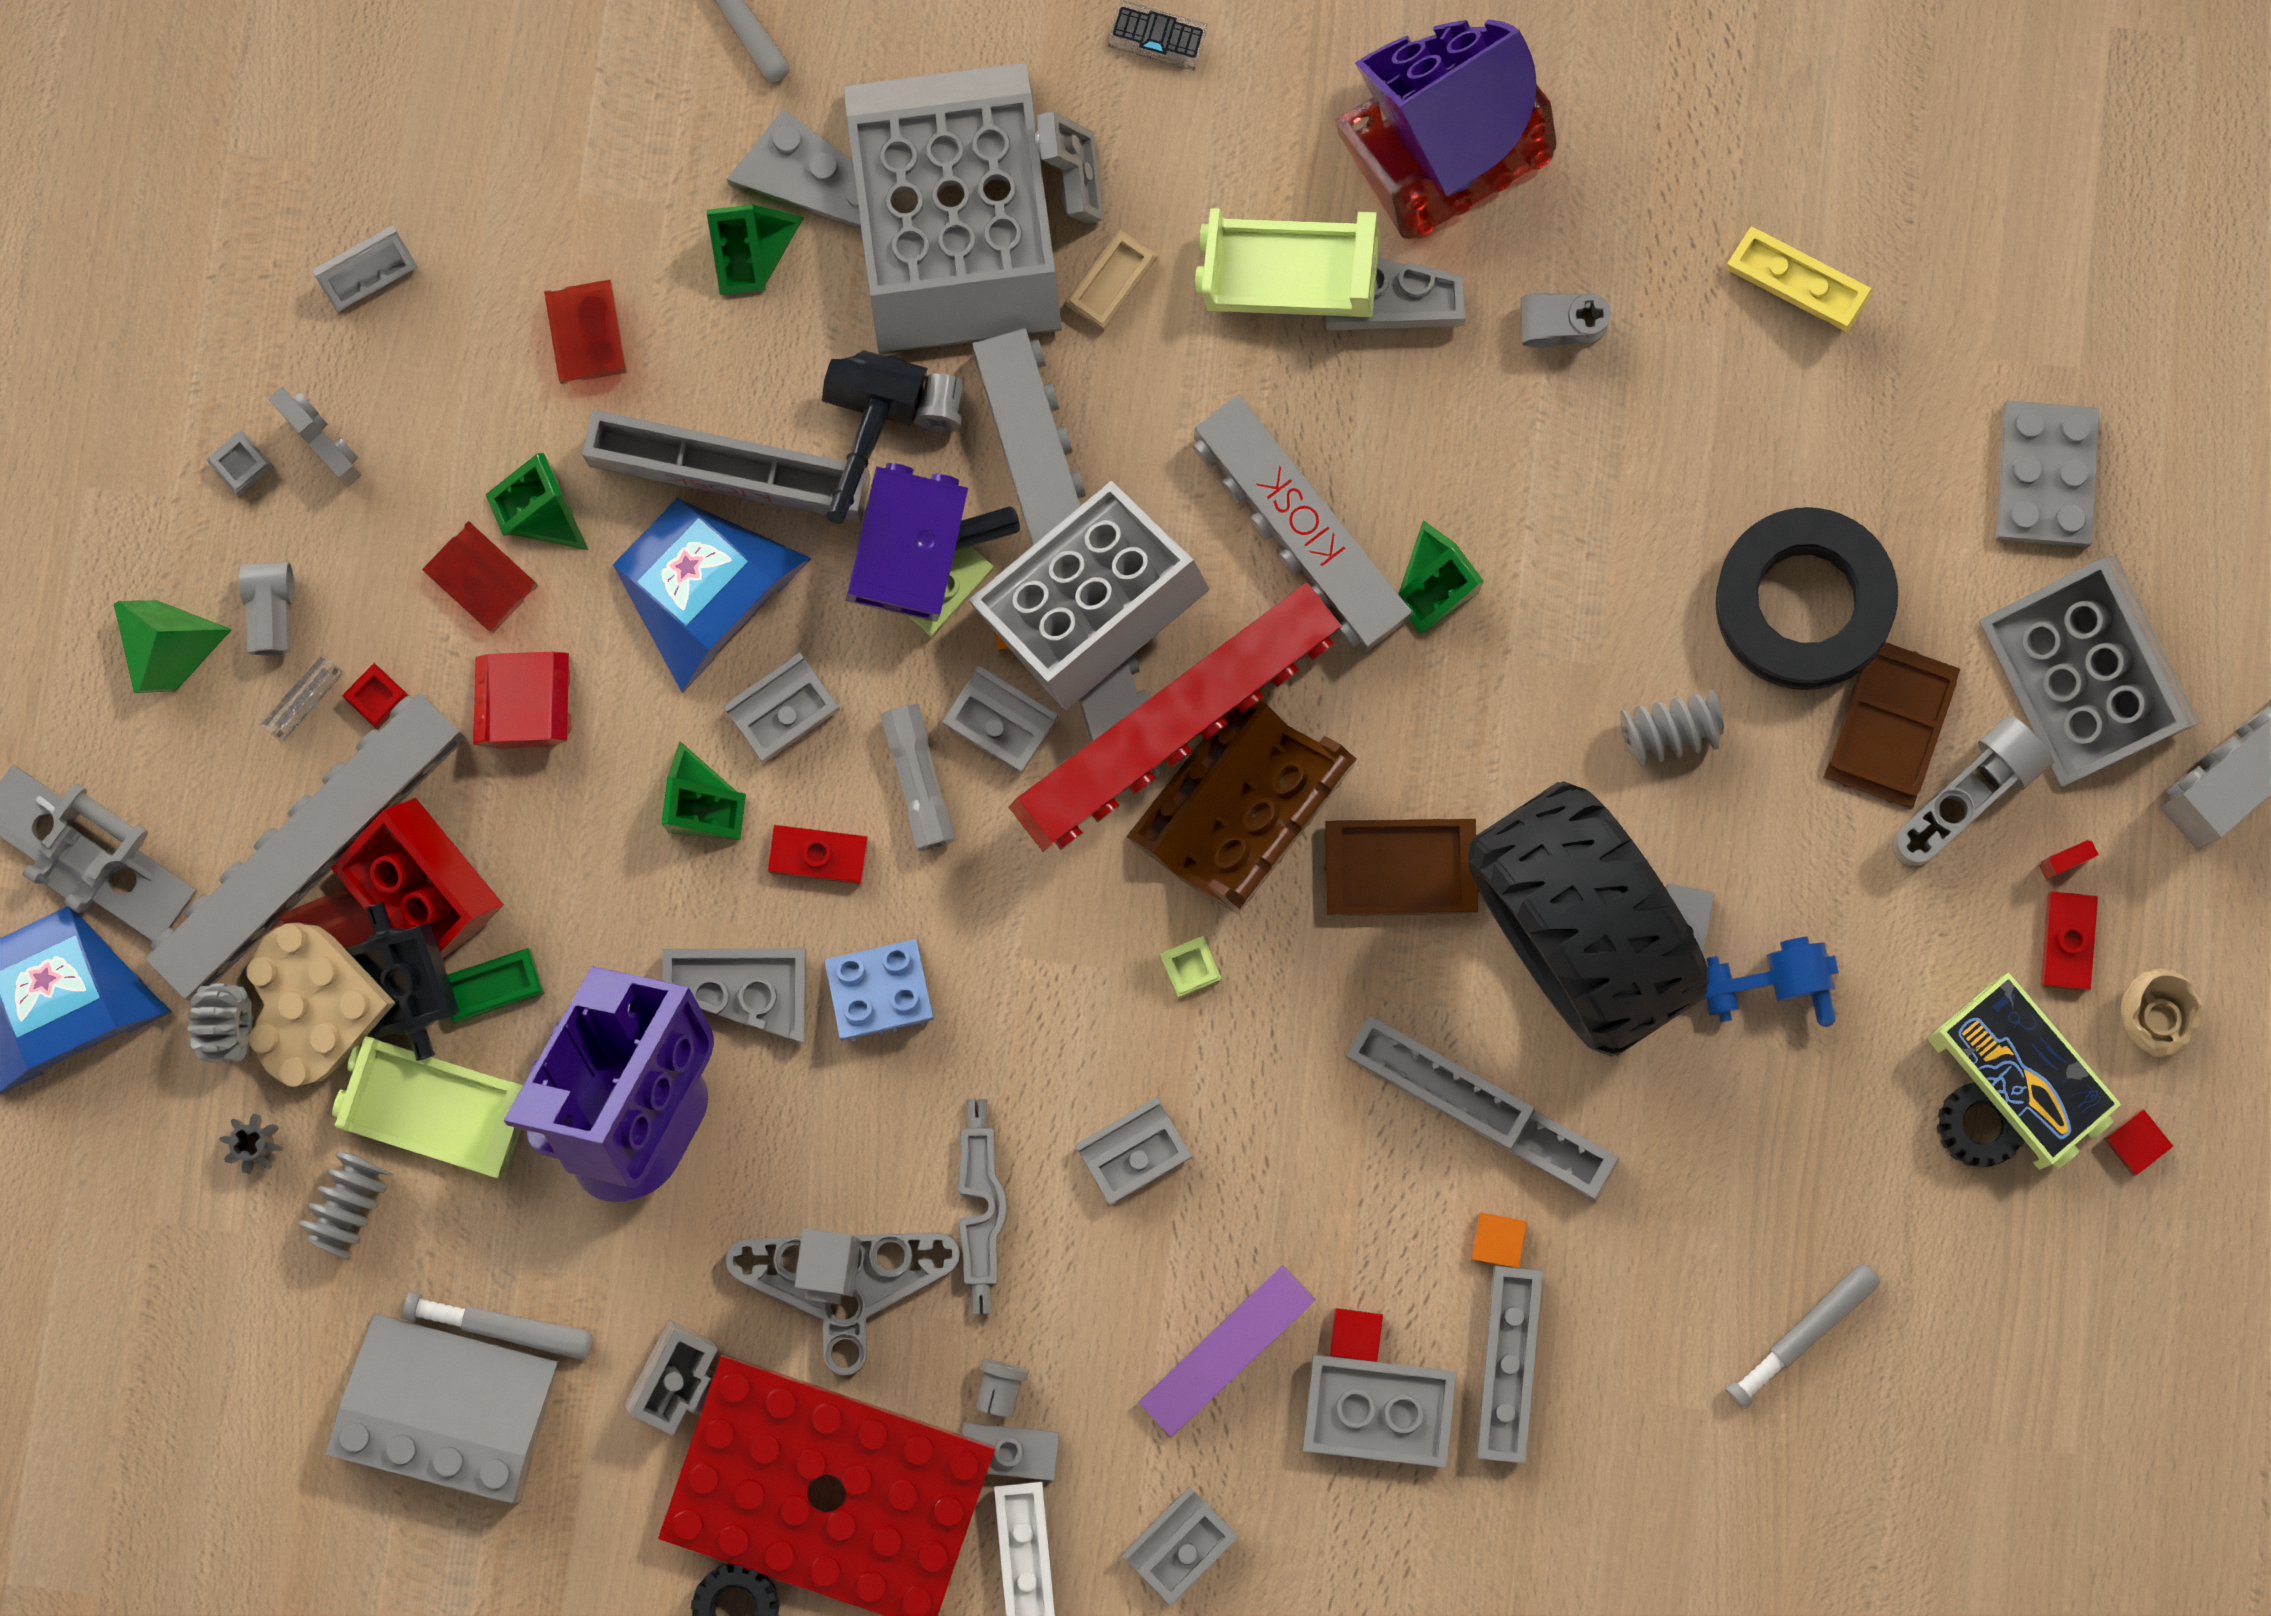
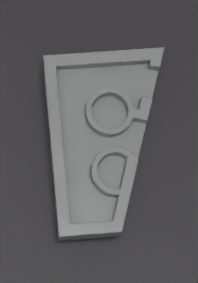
(801, 169)
(1410, 298)
(745, 985)

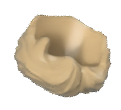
(2161, 1011)

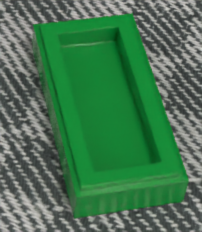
(495, 984)

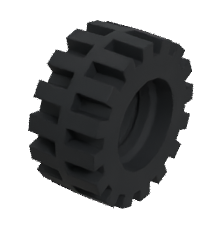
(1956, 1139)
(731, 1576)

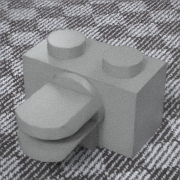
(673, 1378)

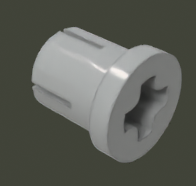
(940, 403)
(1000, 1387)

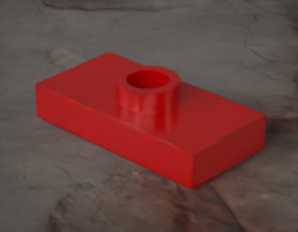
(817, 854)
(2069, 941)

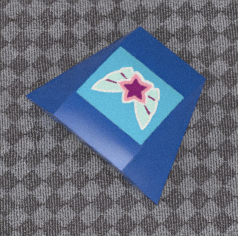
(700, 583)
(63, 995)

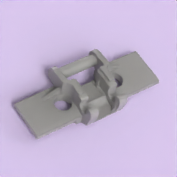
(80, 867)

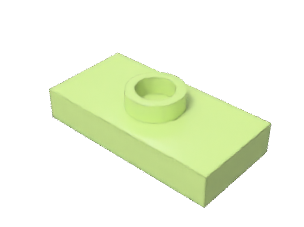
(966, 574)

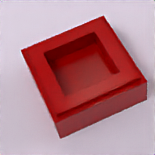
(374, 695)
(2068, 859)
(2138, 1142)
(1356, 1335)

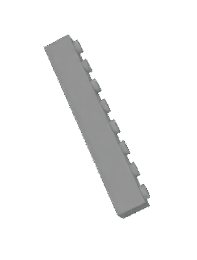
(304, 848)

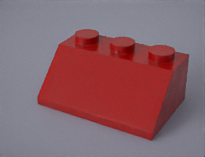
(418, 875)

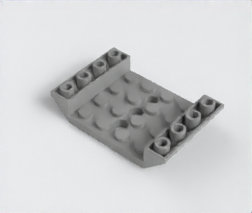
(960, 268)

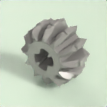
(220, 1023)

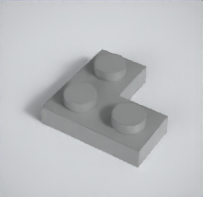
(1074, 152)
(309, 425)

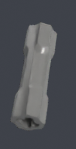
(918, 779)

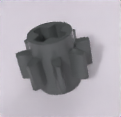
(238, 1142)

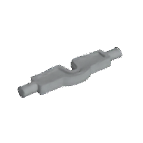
(980, 1232)

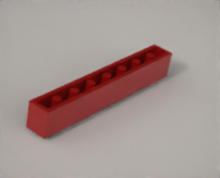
(1175, 717)

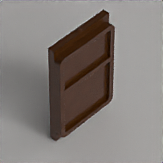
(1892, 725)
(1399, 867)

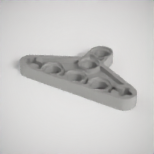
(873, 1288)

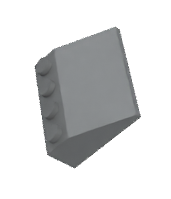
(1090, 594)
(2089, 670)
(443, 1409)

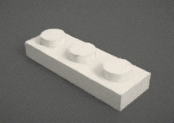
(1024, 1550)

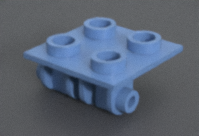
(879, 990)

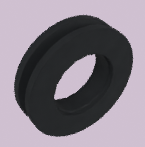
(1797, 534)

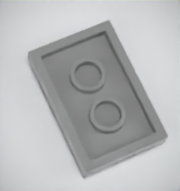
(2047, 474)
(1379, 1411)

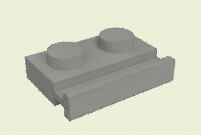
(781, 708)
(1000, 719)
(1133, 1151)
(1179, 1546)

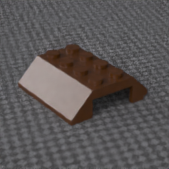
(1240, 804)

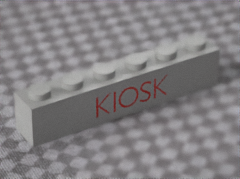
(717, 464)
(1300, 524)

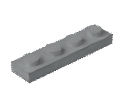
(1509, 1364)

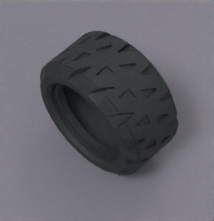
(1588, 918)

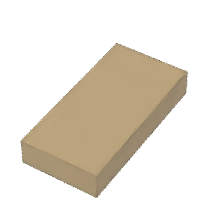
(1111, 280)

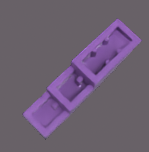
(1227, 1350)

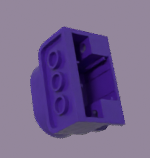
(618, 1099)

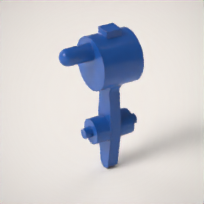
(1794, 972)

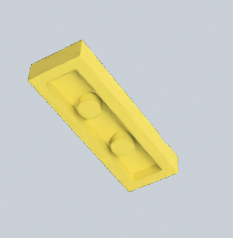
(1799, 279)

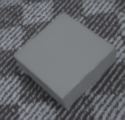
(239, 463)

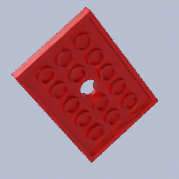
(751, 1474)

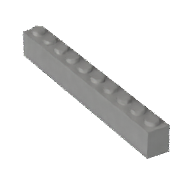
(1044, 484)

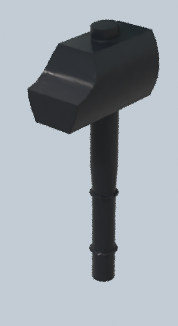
(882, 391)

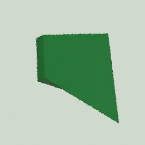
(748, 245)
(535, 506)
(1437, 579)
(163, 643)
(700, 800)

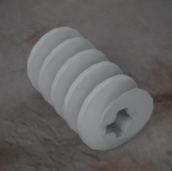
(1673, 726)
(344, 1204)

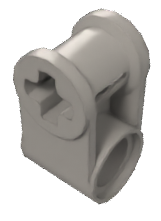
(1557, 320)

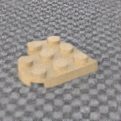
(314, 1003)

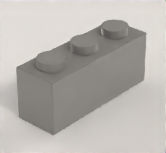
(827, 1265)

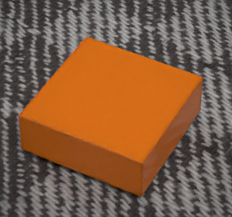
(1498, 1240)

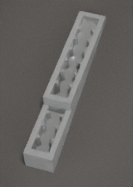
(1483, 1108)

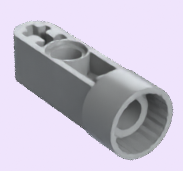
(2009, 758)

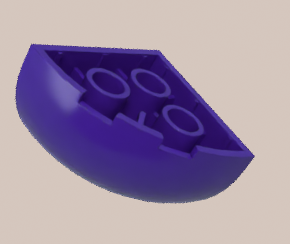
(1455, 97)

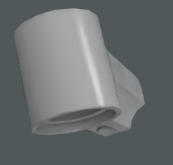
(266, 593)

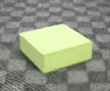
(1190, 967)

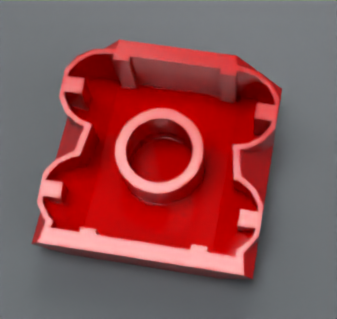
(521, 700)

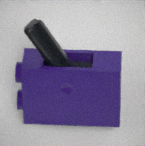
(911, 540)

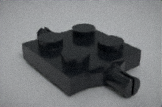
(411, 973)

